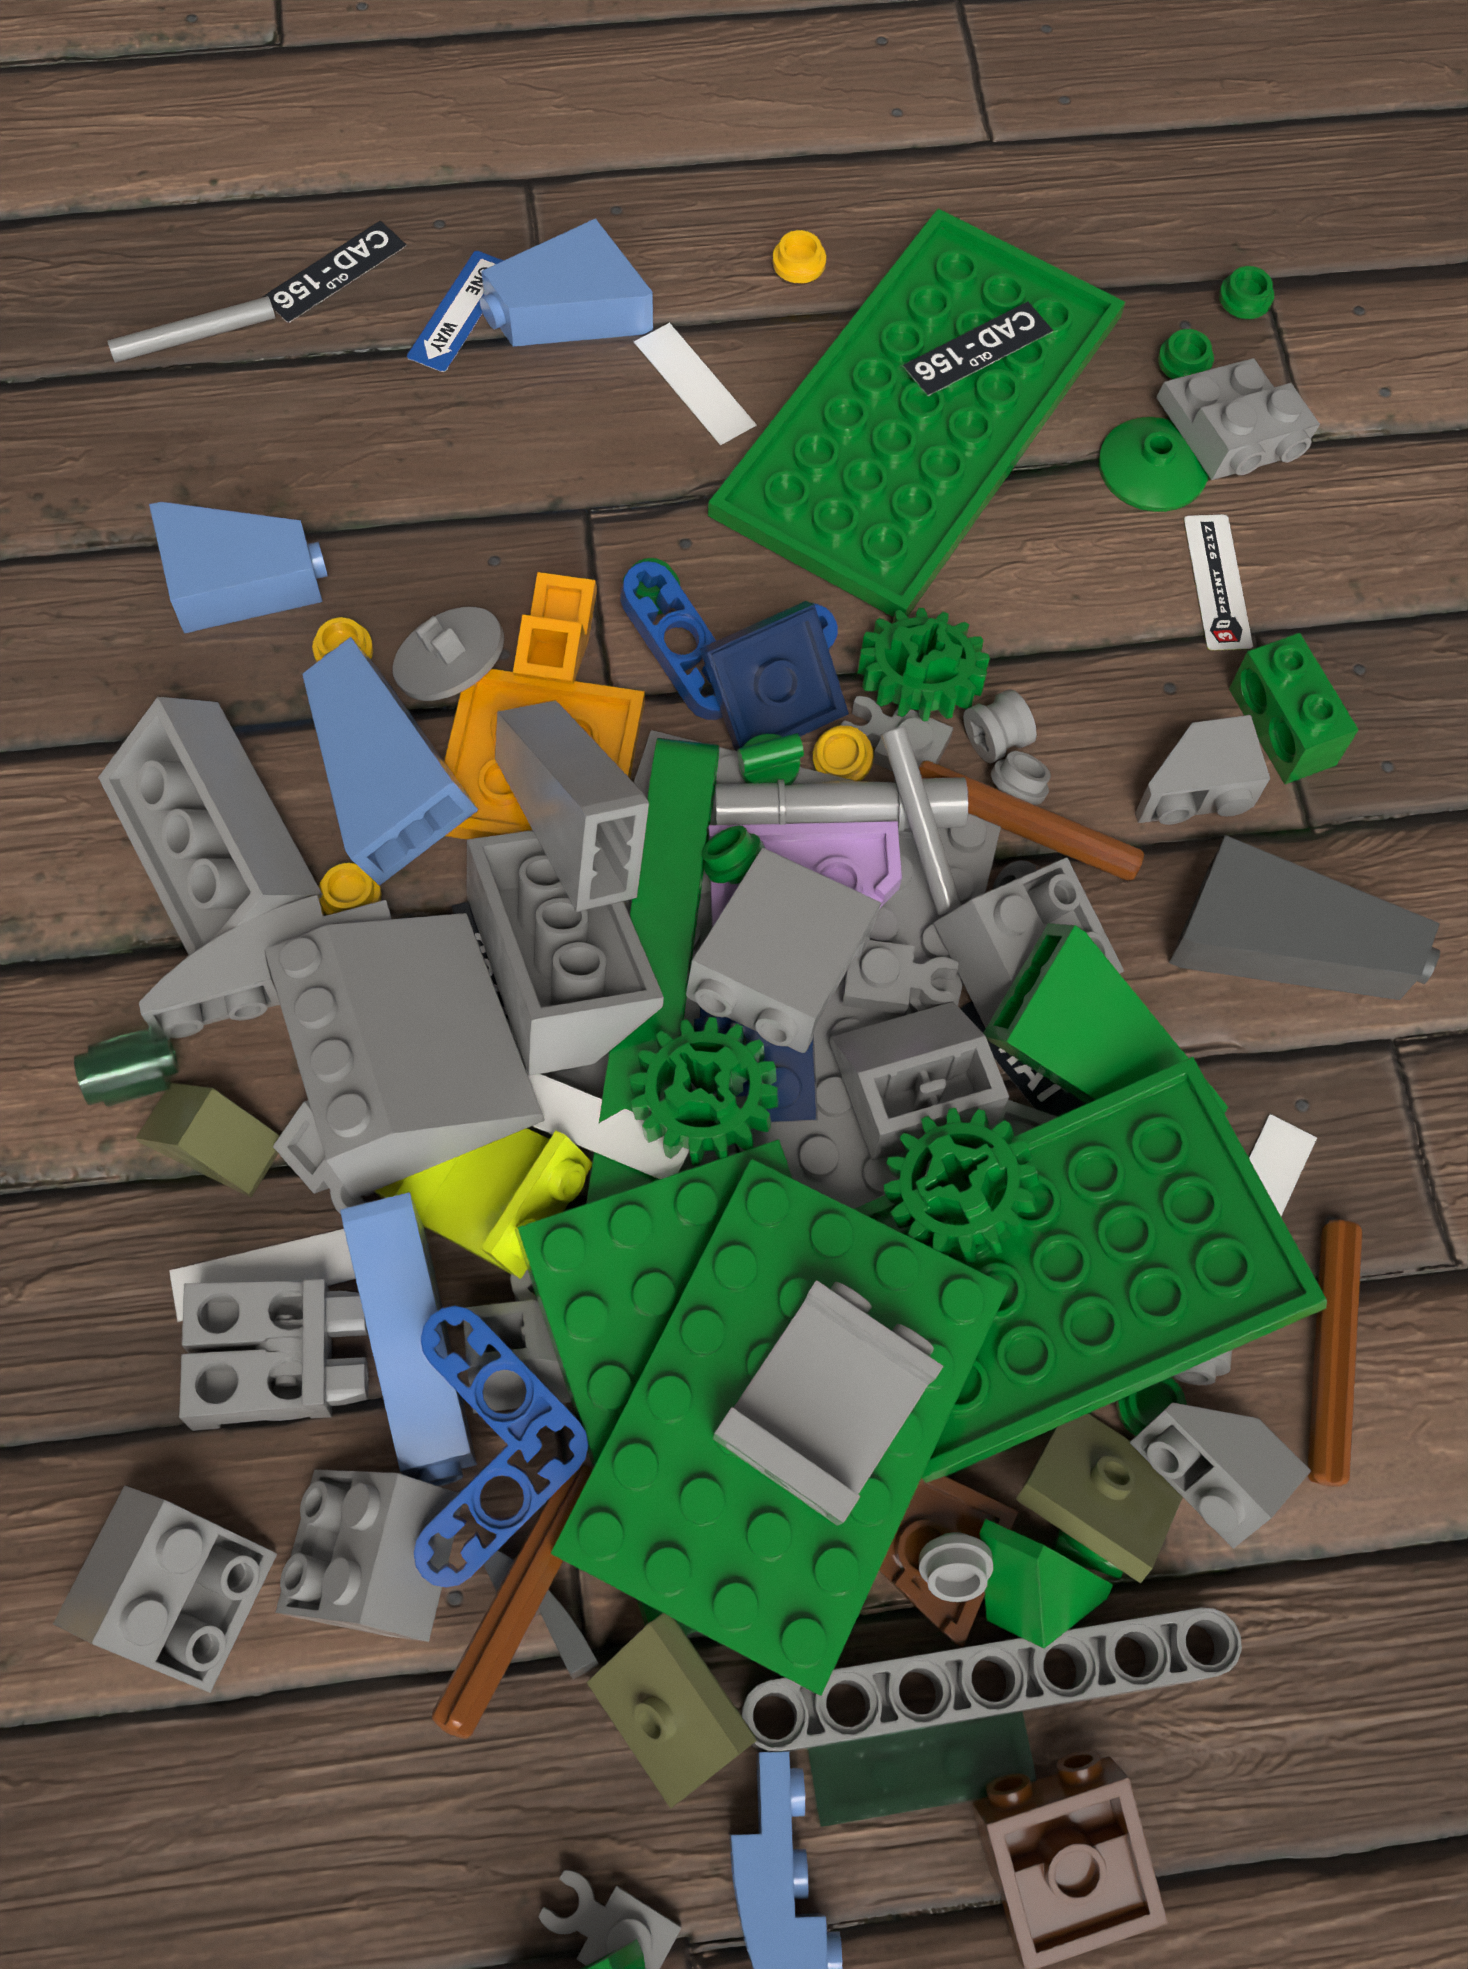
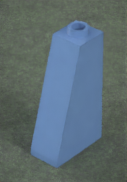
(381, 768)
(397, 1299)

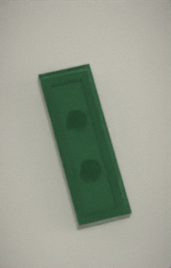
(917, 1768)

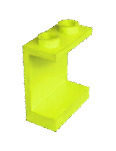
(496, 1189)

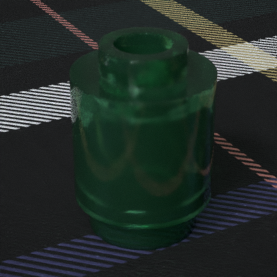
(126, 1067)

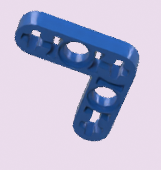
(644, 612)
(515, 1428)

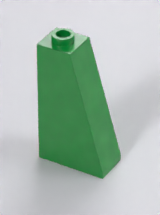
(1080, 1020)

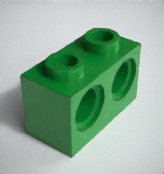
(1293, 708)

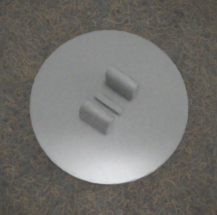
(448, 653)

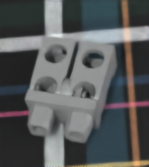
(267, 1352)

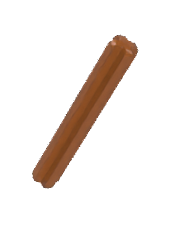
(1045, 827)
(1335, 1355)
(507, 1616)

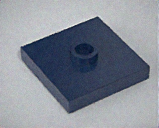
(775, 677)

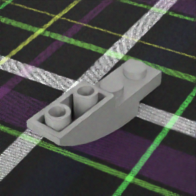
(232, 971)

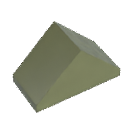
(211, 1136)

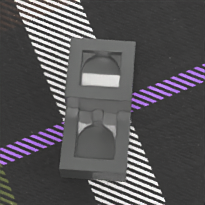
(564, 1632)

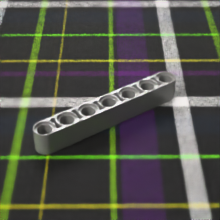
(1026, 1683)

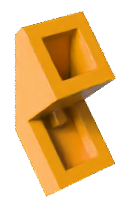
(557, 629)

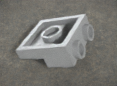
(1238, 418)

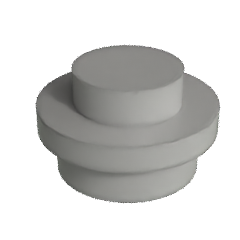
(1022, 777)
(956, 1566)

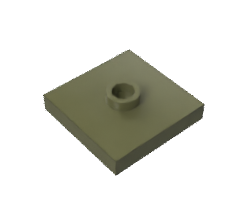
(1102, 1494)
(670, 1709)

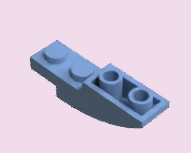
(773, 1874)

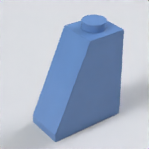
(567, 291)
(234, 564)

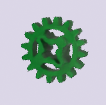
(923, 664)
(696, 1117)
(934, 1198)

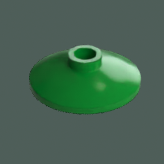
(1151, 465)

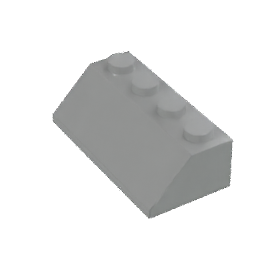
(202, 821)
(563, 974)

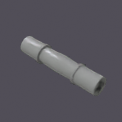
(836, 802)

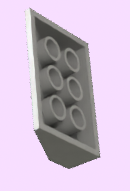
(400, 1045)

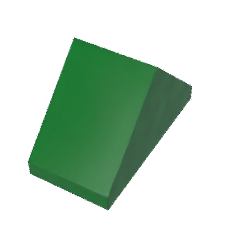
(1036, 1588)

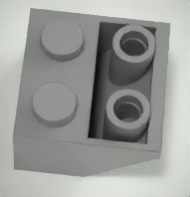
(1000, 928)
(917, 1070)
(357, 1554)
(165, 1589)

